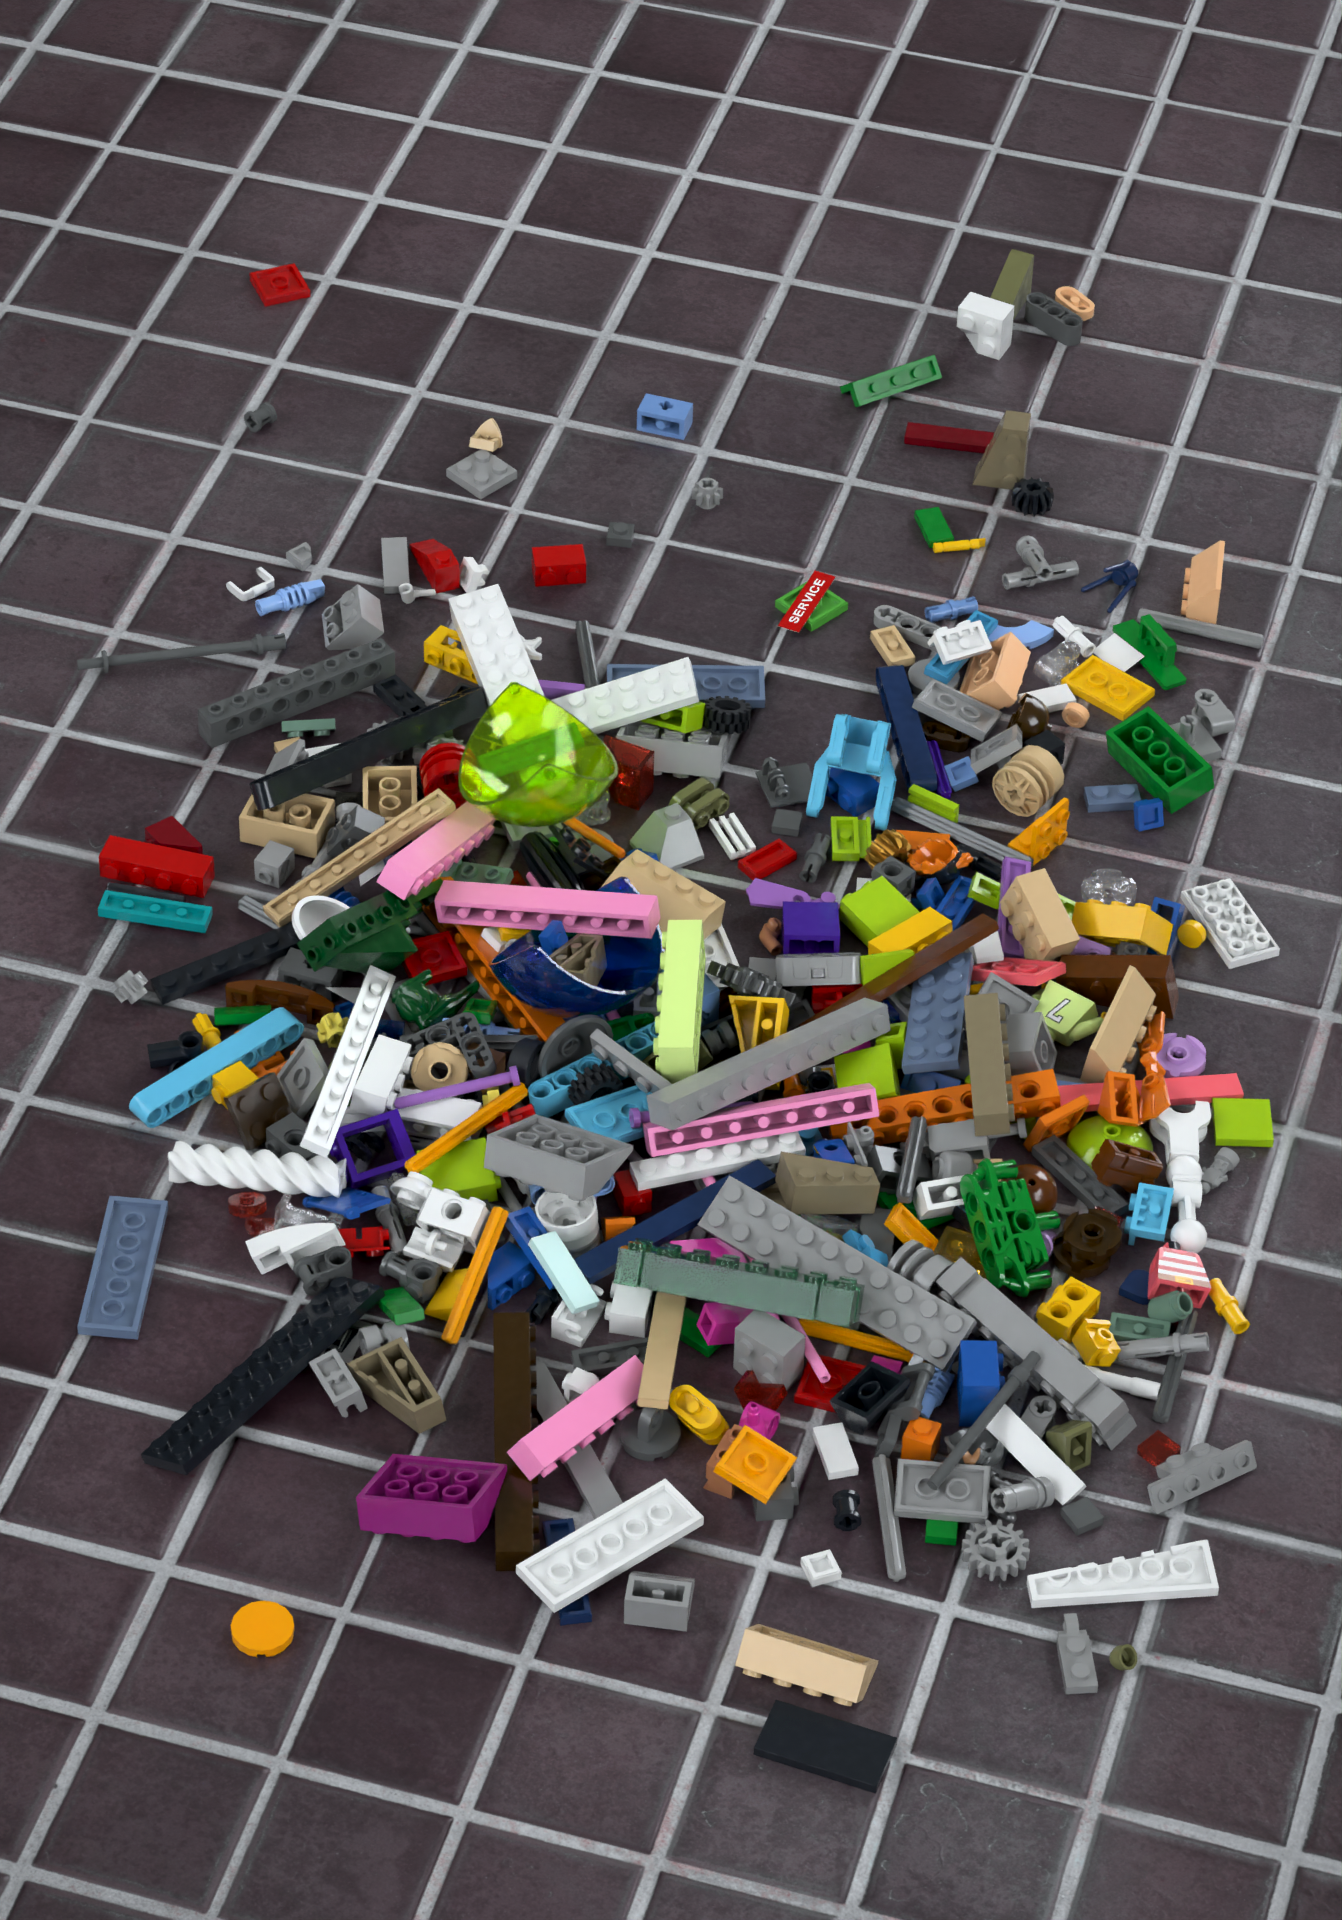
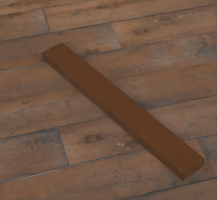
(918, 964)

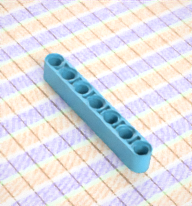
(194, 1079)
(551, 1092)

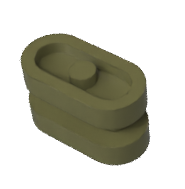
(701, 801)

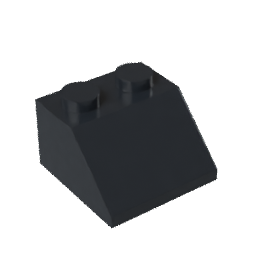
(869, 1397)

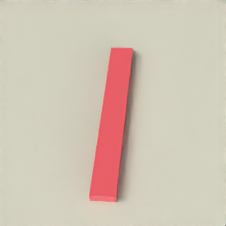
(1180, 1090)

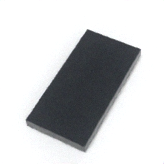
(825, 1746)

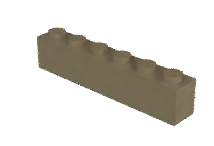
(987, 1064)

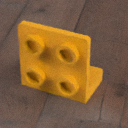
(1044, 833)

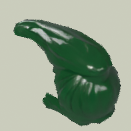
(424, 1007)

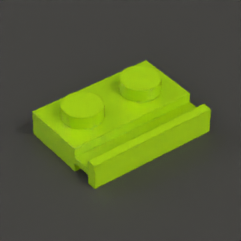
(849, 838)

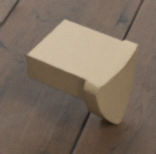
(487, 436)

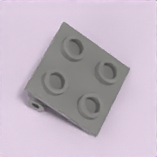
(859, 1143)

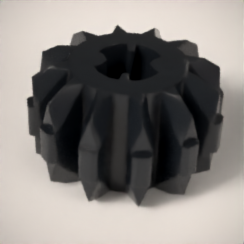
(1032, 496)

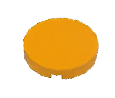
(262, 1628)

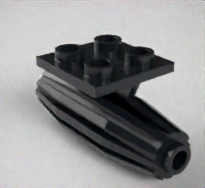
(560, 865)

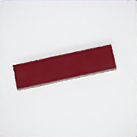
(947, 437)

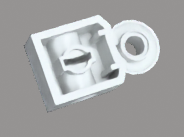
(443, 1210)

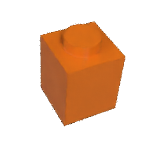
(921, 1440)

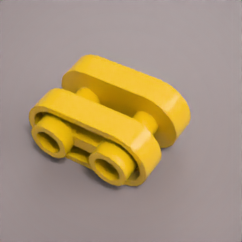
(698, 1414)

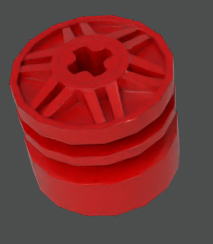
(441, 769)

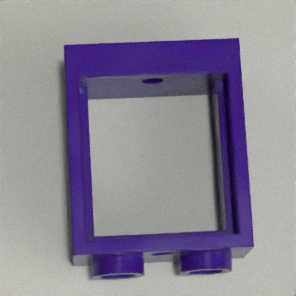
(399, 1141)

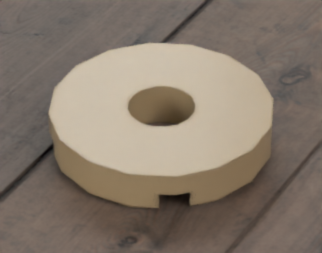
(435, 1054)

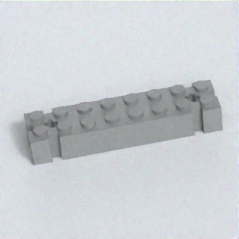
(1056, 1372)

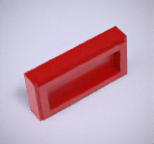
(767, 860)

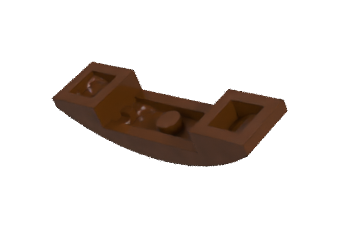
(279, 994)

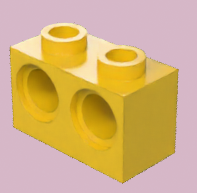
(1068, 1309)

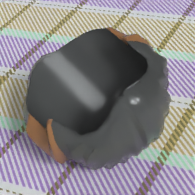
(984, 1451)

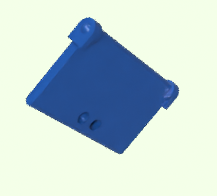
(348, 1204)

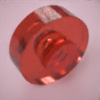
(247, 1204)

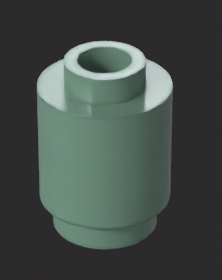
(1170, 1306)

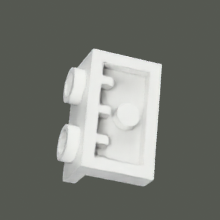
(960, 642)

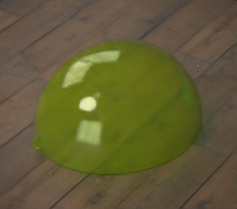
(533, 762)

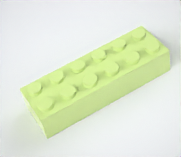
(680, 1000)

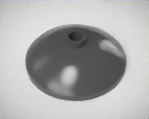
(570, 1042)

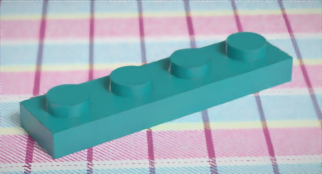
(155, 911)

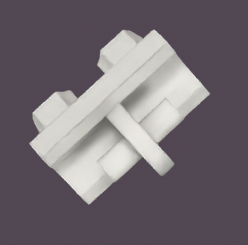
(434, 1248)

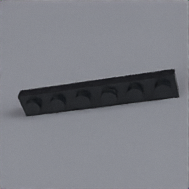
(225, 964)

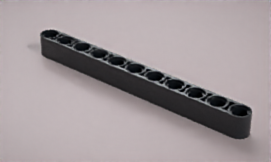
(368, 748)

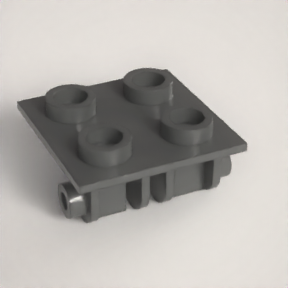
(784, 784)

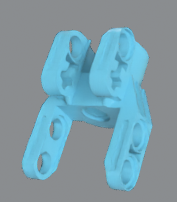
(859, 748)

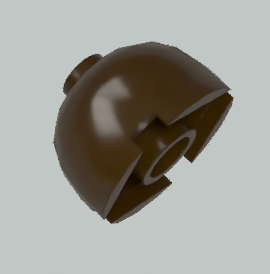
(1031, 717)

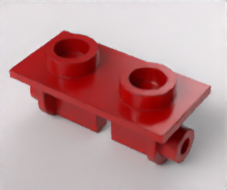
(371, 1240)

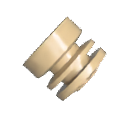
(1028, 780)

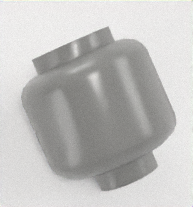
(952, 1164)

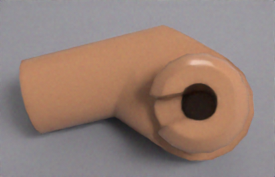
(769, 935)

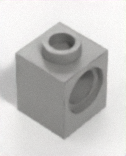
(274, 864)

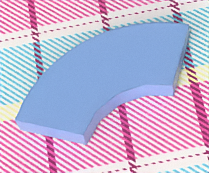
(1030, 634)

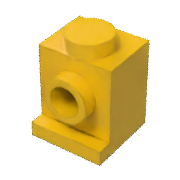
(1096, 1343)

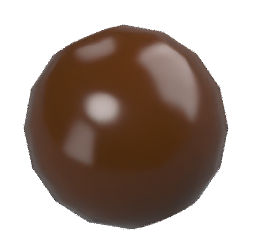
(1040, 1186)

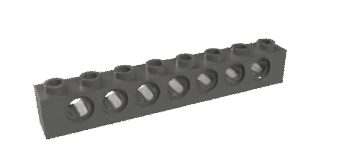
(296, 692)

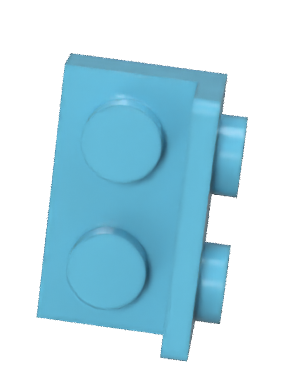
(1150, 1212)

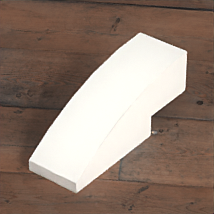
(292, 1244)

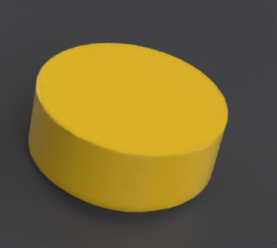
(1191, 933)

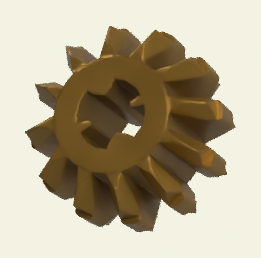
(885, 845)

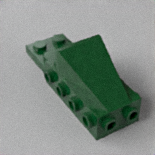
(368, 933)

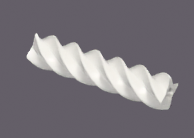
(259, 1171)

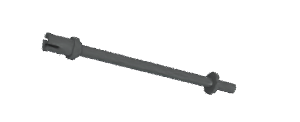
(256, 644)

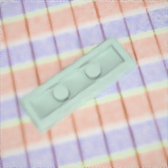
(563, 1272)

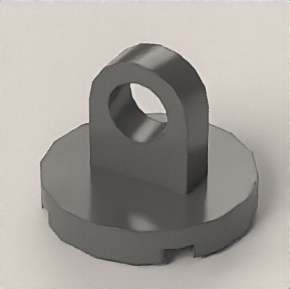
(650, 1434)

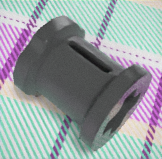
(260, 417)

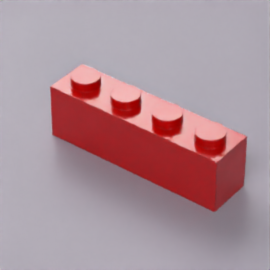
(156, 866)

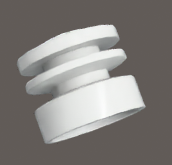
(572, 1220)

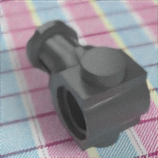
(417, 1276)

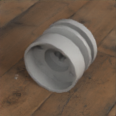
(919, 1265)

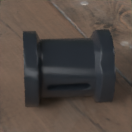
(847, 1513)

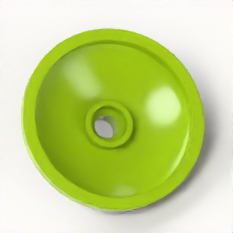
(1090, 1134)

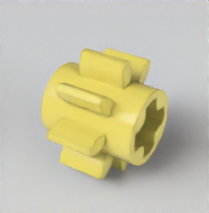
(331, 1029)

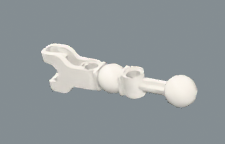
(1181, 1139)

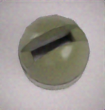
(1123, 1657)

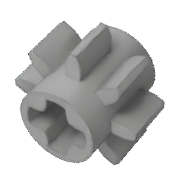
(707, 493)
(130, 987)

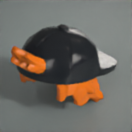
(938, 860)

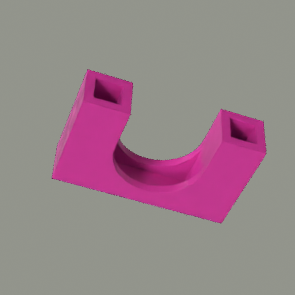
(718, 1320)

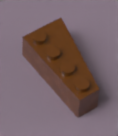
(1101, 976)

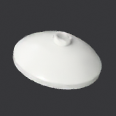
(313, 911)

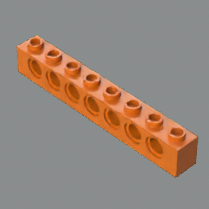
(1032, 1097)

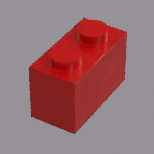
(558, 565)

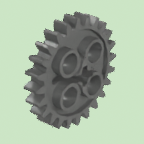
(749, 982)

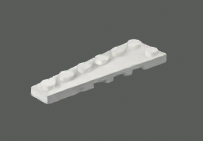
(1171, 1574)

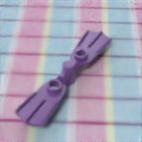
(771, 895)

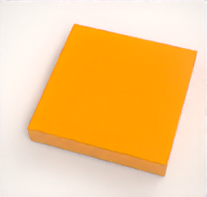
(755, 1464)

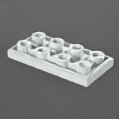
(1230, 923)

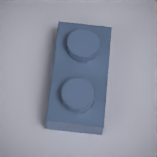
(1111, 797)

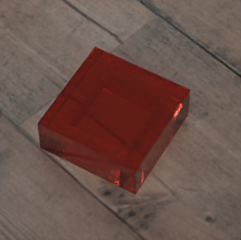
(1158, 1448)

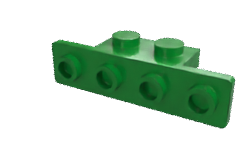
(1156, 647)

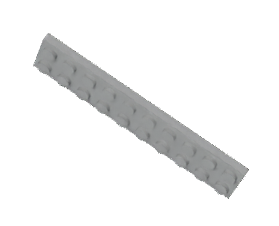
(889, 1302)

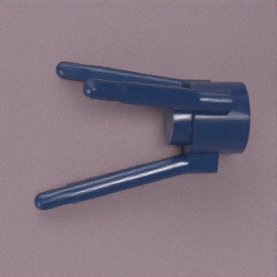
(1122, 574)

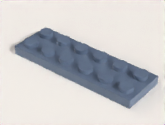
(712, 680)
(938, 1017)
(123, 1267)

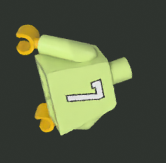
(1067, 1013)

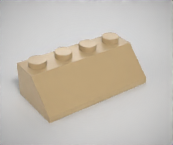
(1120, 1028)
(805, 1663)

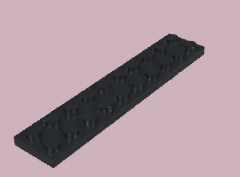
(262, 1375)

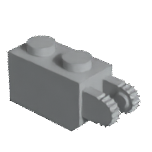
(955, 1137)

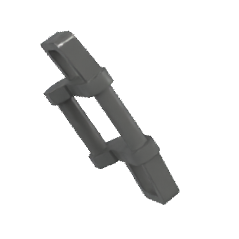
(905, 1410)

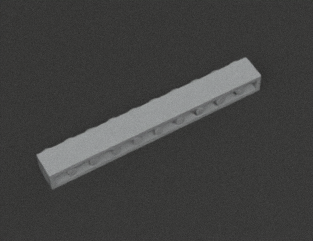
(768, 1063)

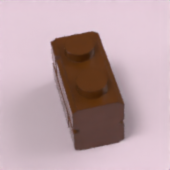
(1125, 1165)

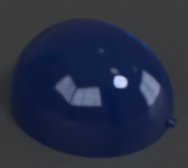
(550, 989)

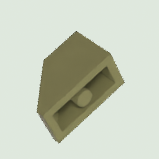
(1071, 1443)

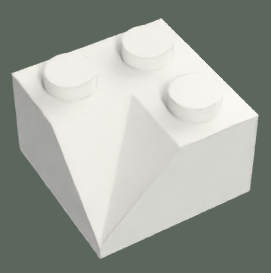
(986, 324)

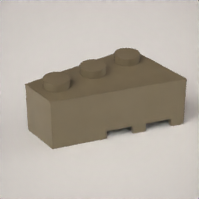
(1006, 454)
(583, 957)
(826, 1185)
(399, 1385)

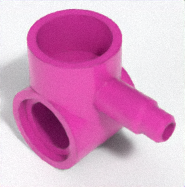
(760, 1419)

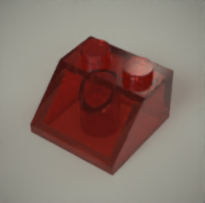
(635, 773)

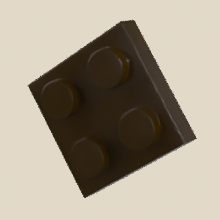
(257, 1108)

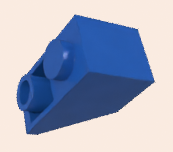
(852, 791)
(508, 1274)

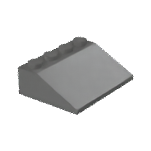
(680, 753)
(555, 1156)

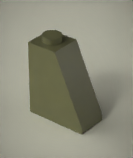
(1015, 280)

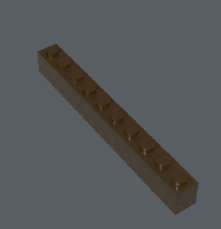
(511, 1423)

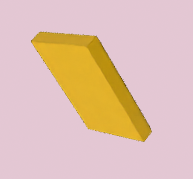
(1108, 688)

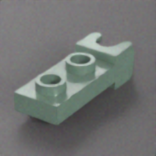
(479, 873)

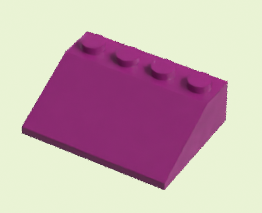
(431, 1497)

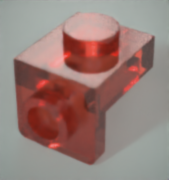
(765, 1394)

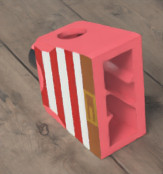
(1178, 1271)

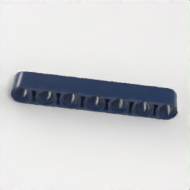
(905, 727)

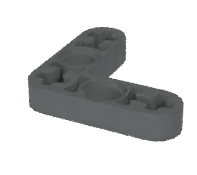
(456, 1036)

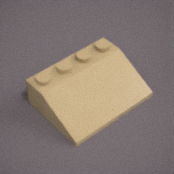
(676, 895)

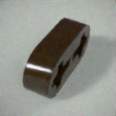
(946, 736)

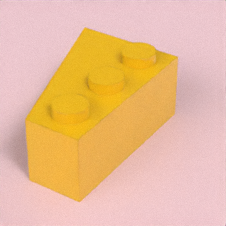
(1124, 923)

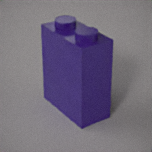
(810, 927)

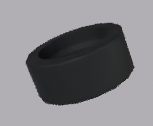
(526, 1058)

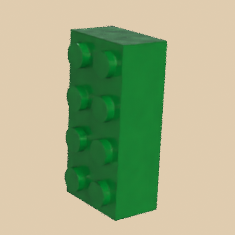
(1160, 759)

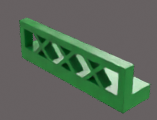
(893, 380)

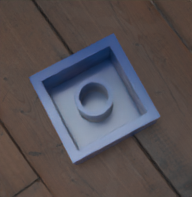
(977, 1378)

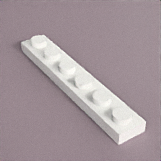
(712, 1160)

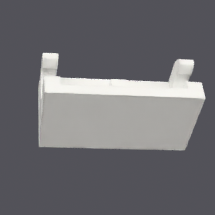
(578, 1326)

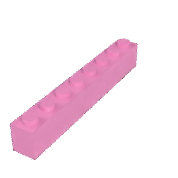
(436, 851)
(537, 906)
(765, 1119)

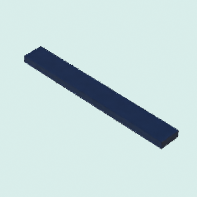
(669, 1222)

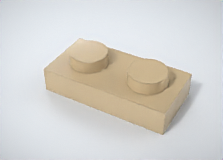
(892, 646)

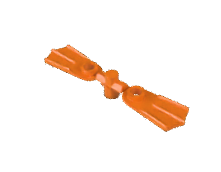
(1154, 1090)

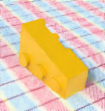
(759, 1021)

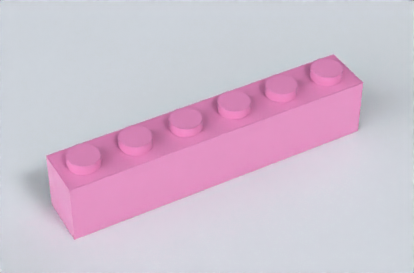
(579, 1421)

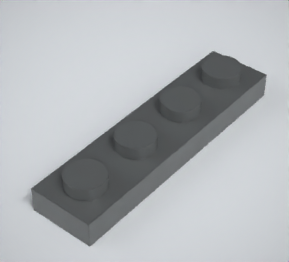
(1077, 1176)

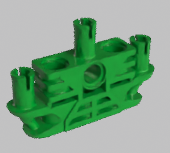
(993, 1217)

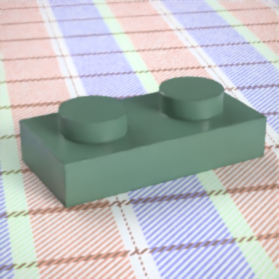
(320, 727)
(1131, 1327)

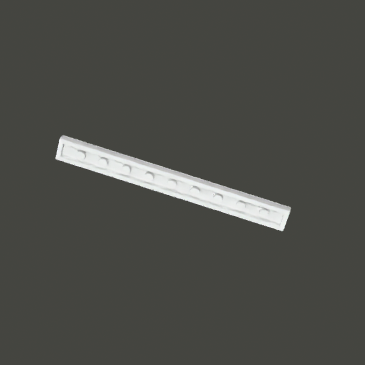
(347, 1062)

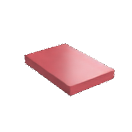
(1020, 971)

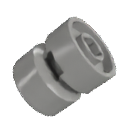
(372, 1336)

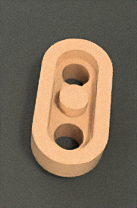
(1075, 301)

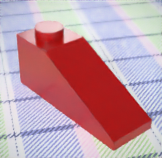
(437, 564)

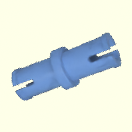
(951, 609)

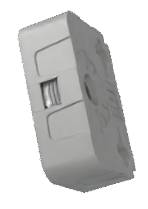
(818, 969)

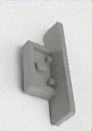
(1198, 1472)

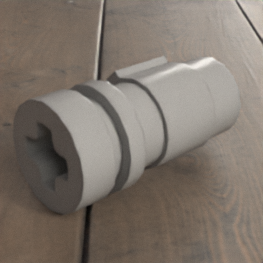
(1029, 1495)

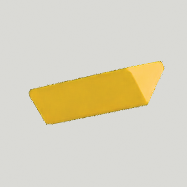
(446, 1295)

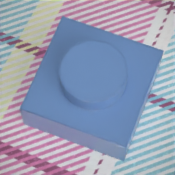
(961, 774)

